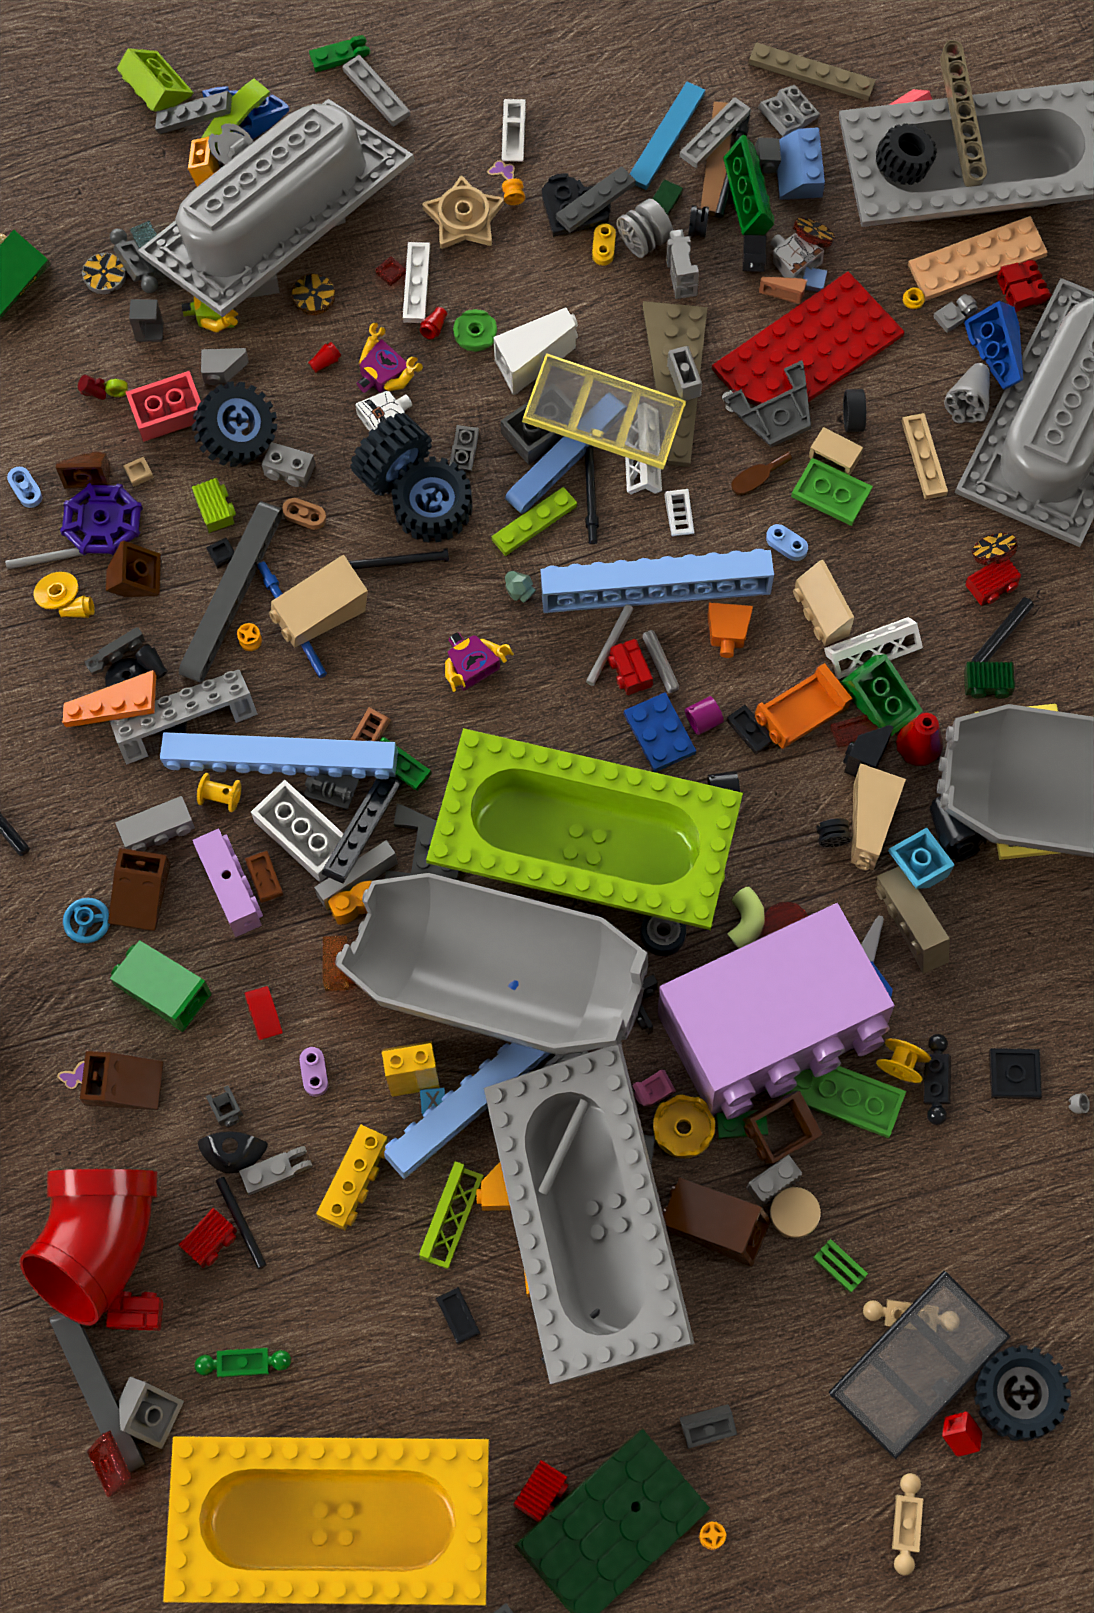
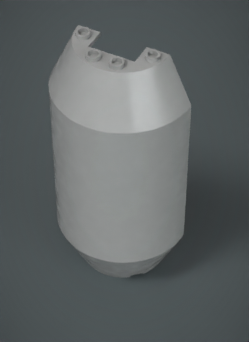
(1022, 777)
(456, 946)

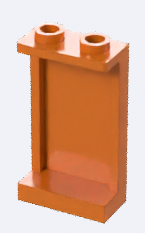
(803, 707)

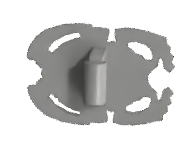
(229, 143)

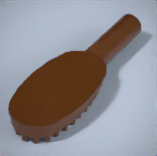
(756, 475)

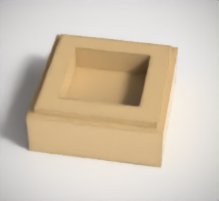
(138, 471)

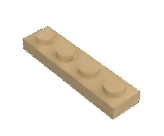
(924, 456)

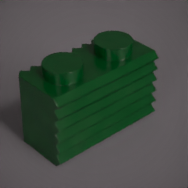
(989, 679)

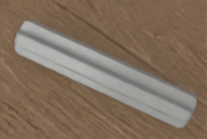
(660, 661)

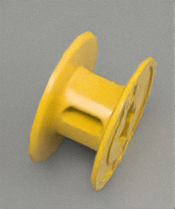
(903, 1060)

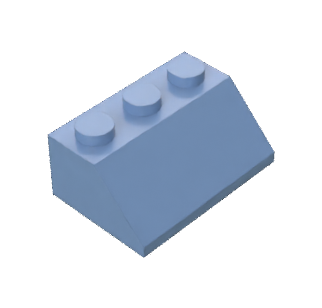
(801, 165)

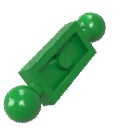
(242, 1362)

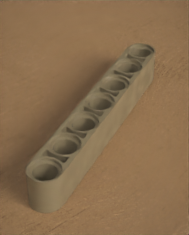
(965, 105)

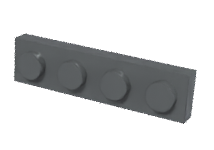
(193, 112)
(595, 199)

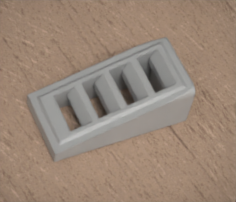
(872, 938)

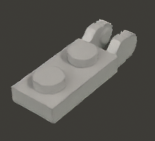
(273, 1170)

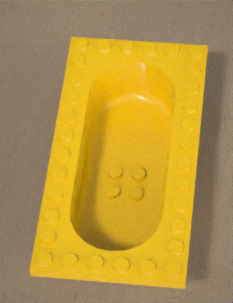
(327, 1521)

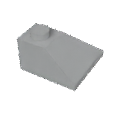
(147, 1412)

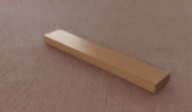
(715, 169)

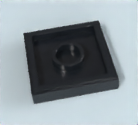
(1015, 1073)

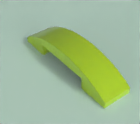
(242, 103)

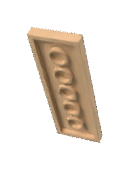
(977, 258)

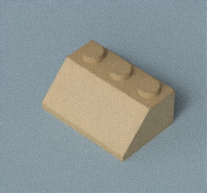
(824, 604)

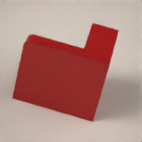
(962, 1434)

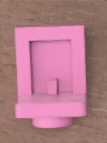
(653, 1089)

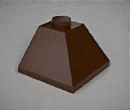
(84, 469)
(134, 571)

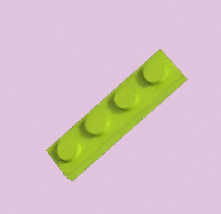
(534, 521)

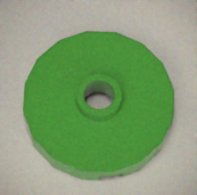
(475, 321)

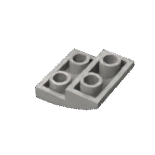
(788, 110)

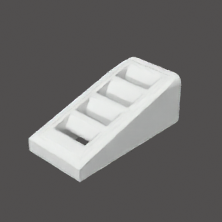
(677, 495)

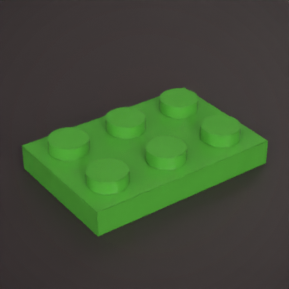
(831, 491)

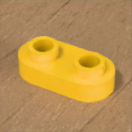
(603, 242)

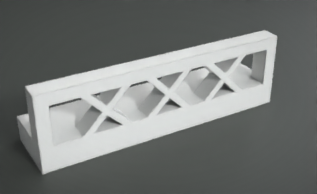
(649, 477)
(873, 639)

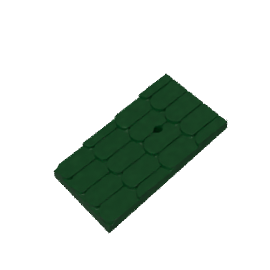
(612, 1526)

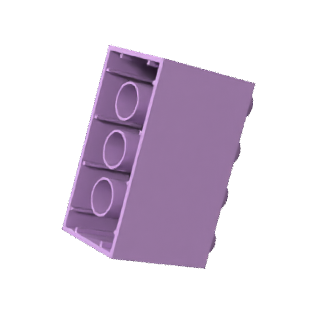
(775, 1011)

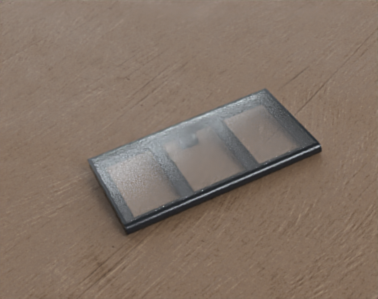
(919, 1364)

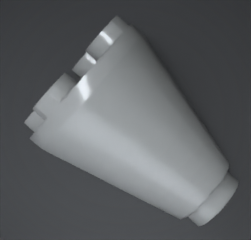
(970, 395)

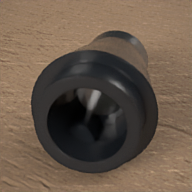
(150, 660)

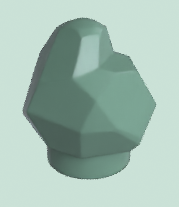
(519, 586)

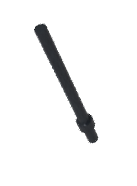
(742, 129)
(591, 520)

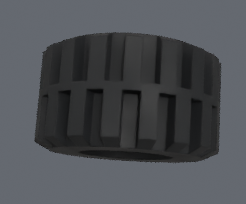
(906, 154)

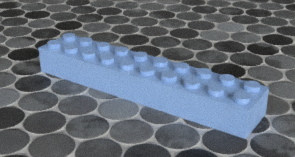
(656, 581)

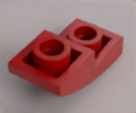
(263, 1012)

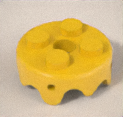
(689, 1110)

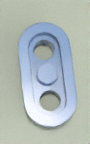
(26, 488)
(785, 543)

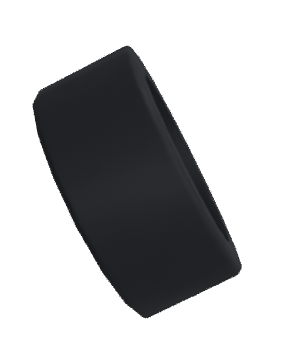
(854, 410)

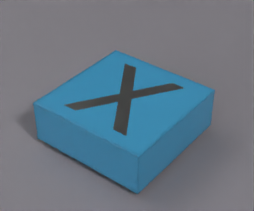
(431, 1098)

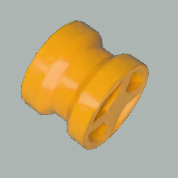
(513, 191)
(247, 632)
(715, 1533)

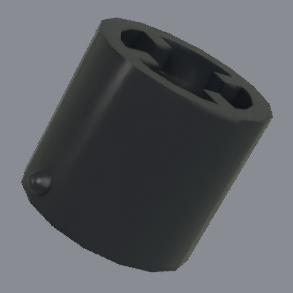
(725, 780)

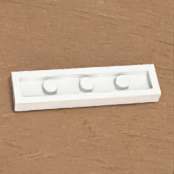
(416, 282)

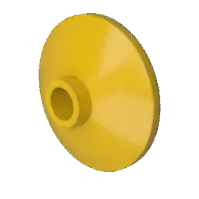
(56, 590)

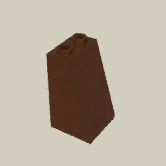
(716, 1221)

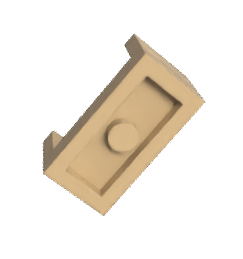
(836, 449)

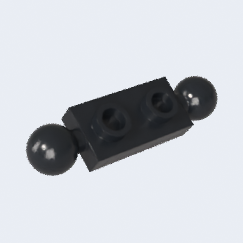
(937, 1079)

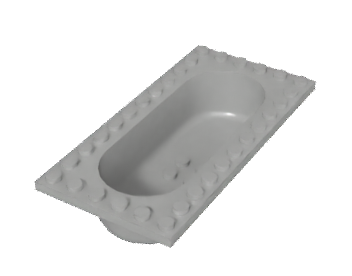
(1032, 144)
(273, 203)
(1040, 439)
(601, 1225)

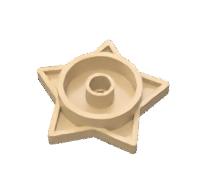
(463, 214)

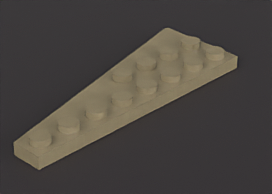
(668, 329)

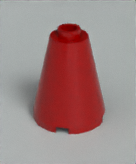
(920, 740)

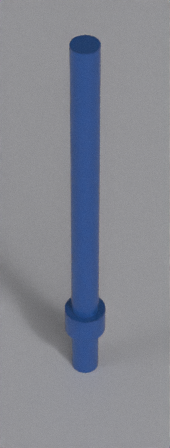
(272, 584)

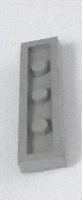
(376, 90)
(715, 132)

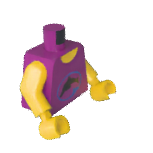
(383, 366)
(473, 660)

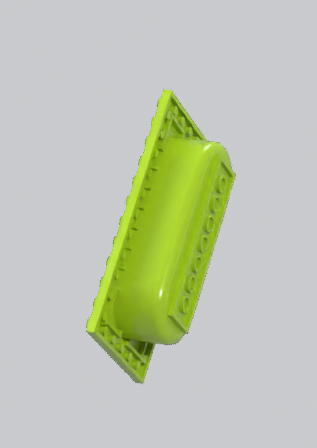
(585, 828)

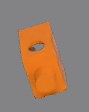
(728, 626)

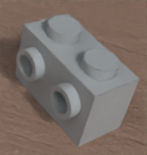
(288, 465)

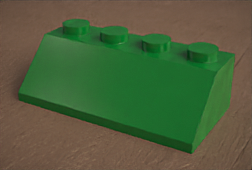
(748, 188)

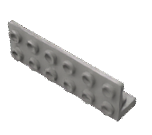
(183, 706)

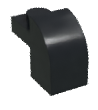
(754, 253)

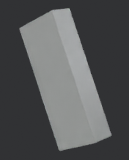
(365, 869)

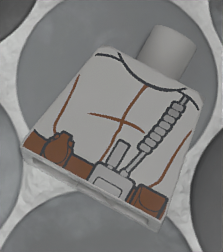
(795, 255)

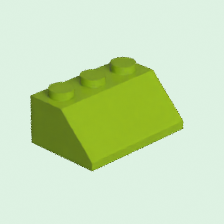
(153, 79)

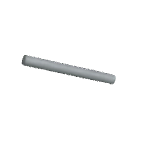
(43, 558)
(611, 641)
(564, 1146)

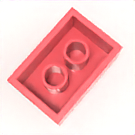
(164, 405)

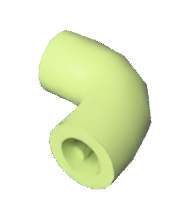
(751, 918)

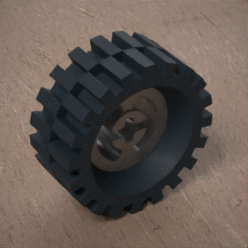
(1018, 1365)

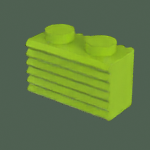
(213, 505)

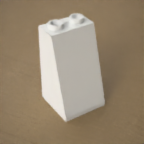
(523, 349)

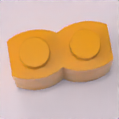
(348, 904)

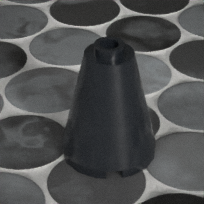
(954, 836)

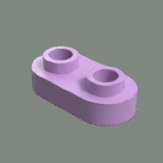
(314, 1070)

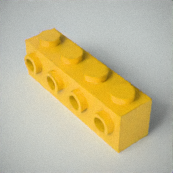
(352, 1178)

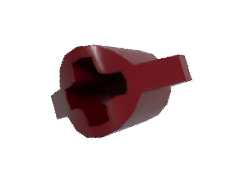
(92, 387)

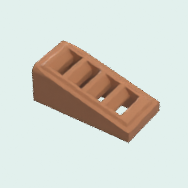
(784, 288)
(371, 713)

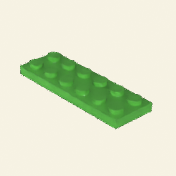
(852, 1098)

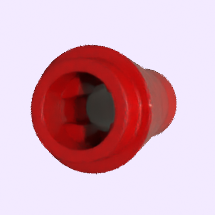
(433, 323)
(325, 357)

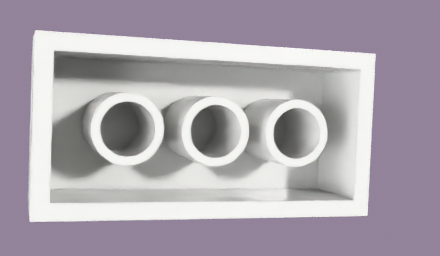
(298, 828)

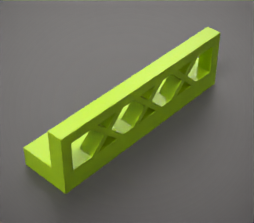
(441, 1214)

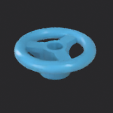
(80, 913)

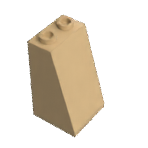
(320, 602)
(873, 809)

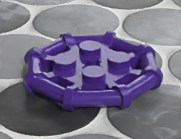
(102, 530)

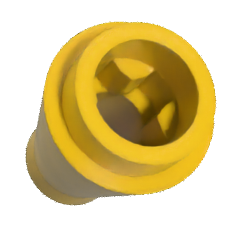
(79, 607)

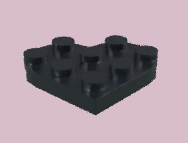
(562, 191)

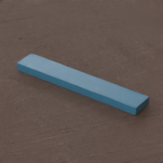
(667, 134)

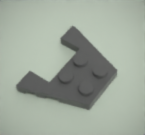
(780, 416)
(411, 819)

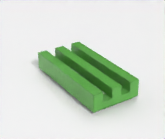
(856, 1280)

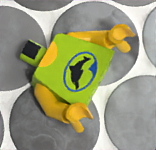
(207, 317)

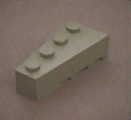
(914, 919)

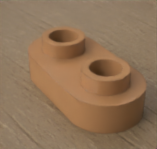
(305, 514)

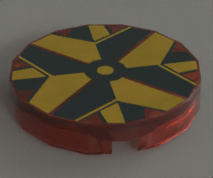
(813, 232)
(995, 548)

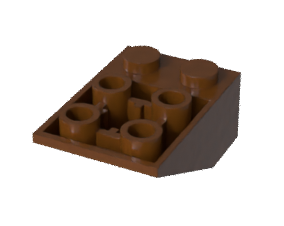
(138, 889)
(121, 1081)

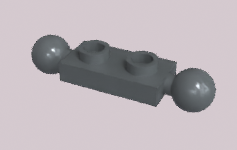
(135, 265)

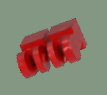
(1023, 284)

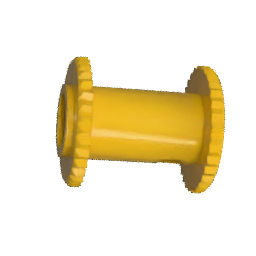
(219, 792)

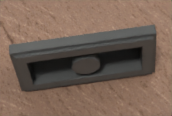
(708, 1426)

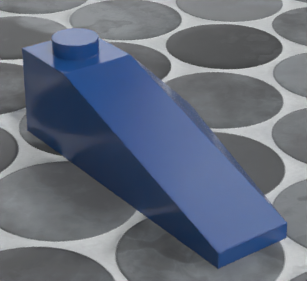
(998, 340)

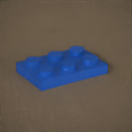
(659, 732)

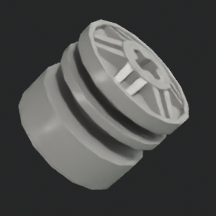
(644, 227)

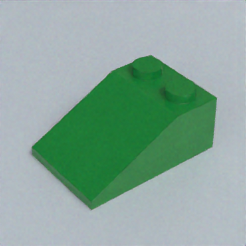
(882, 693)

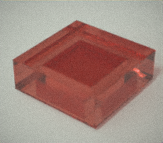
(390, 271)

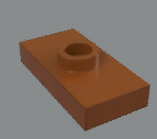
(264, 876)

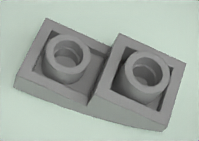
(464, 447)

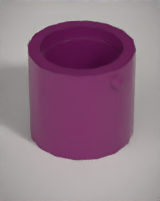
(704, 715)

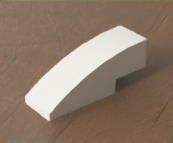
(513, 130)

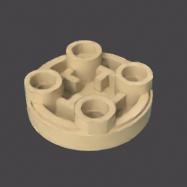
(795, 1212)

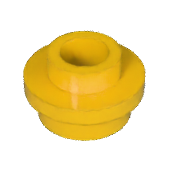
(913, 293)

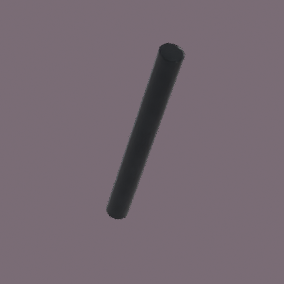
(241, 1223)

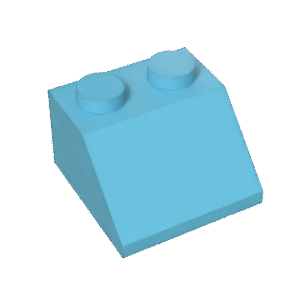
(922, 859)

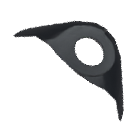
(247, 1154)

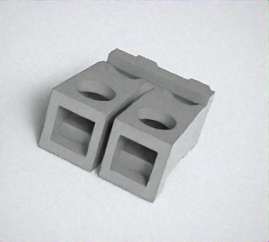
(683, 275)

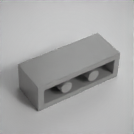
(155, 825)

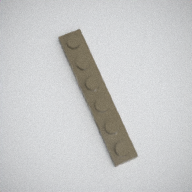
(812, 71)

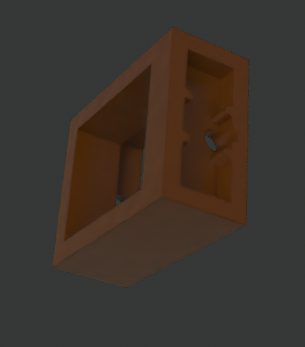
(803, 1116)

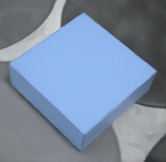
(815, 279)

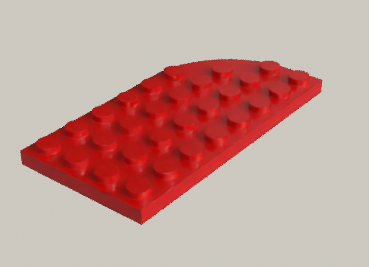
(828, 332)

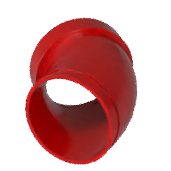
(90, 1239)

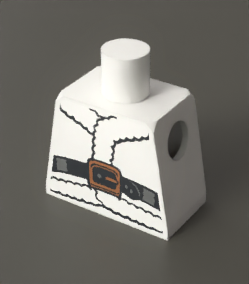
(379, 407)

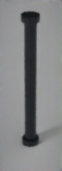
(402, 559)

